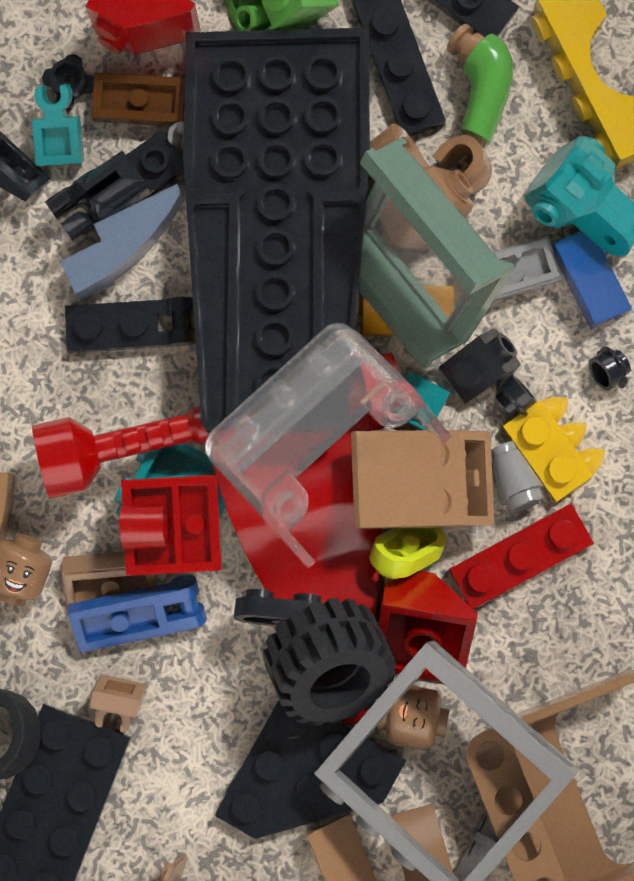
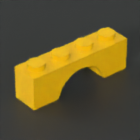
(569, 31)

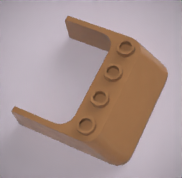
(562, 839)

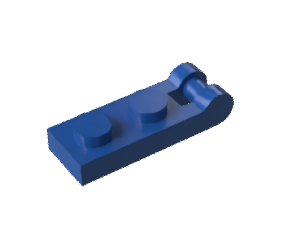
(137, 614)

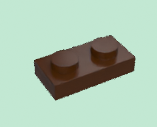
(138, 99)

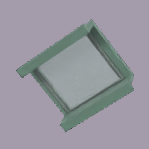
(423, 259)

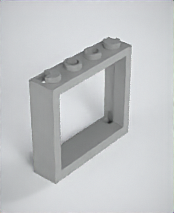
(488, 707)

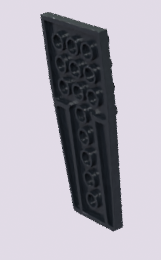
(272, 198)

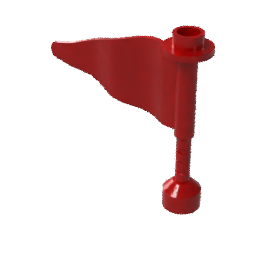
(342, 568)

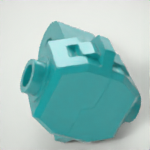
(581, 190)

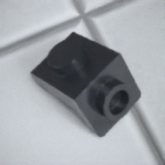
(480, 364)

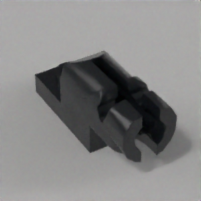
(117, 185)

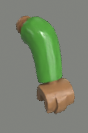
(491, 77)

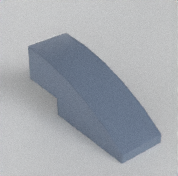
(123, 242)

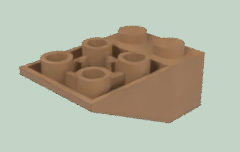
(422, 481)

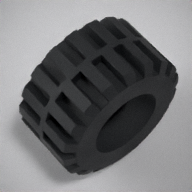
(328, 661)

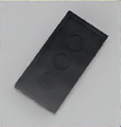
(58, 798)

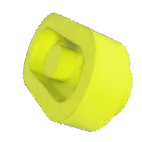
(406, 551)

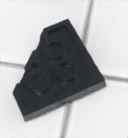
(278, 779)

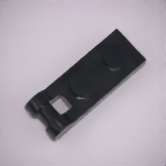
(128, 325)

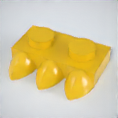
(552, 447)

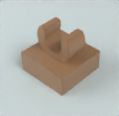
(117, 697)

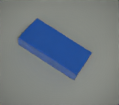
(590, 279)

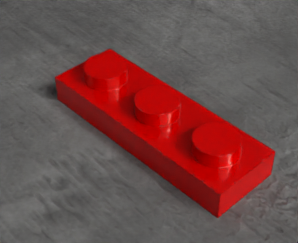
(521, 556)

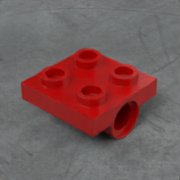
(171, 525)

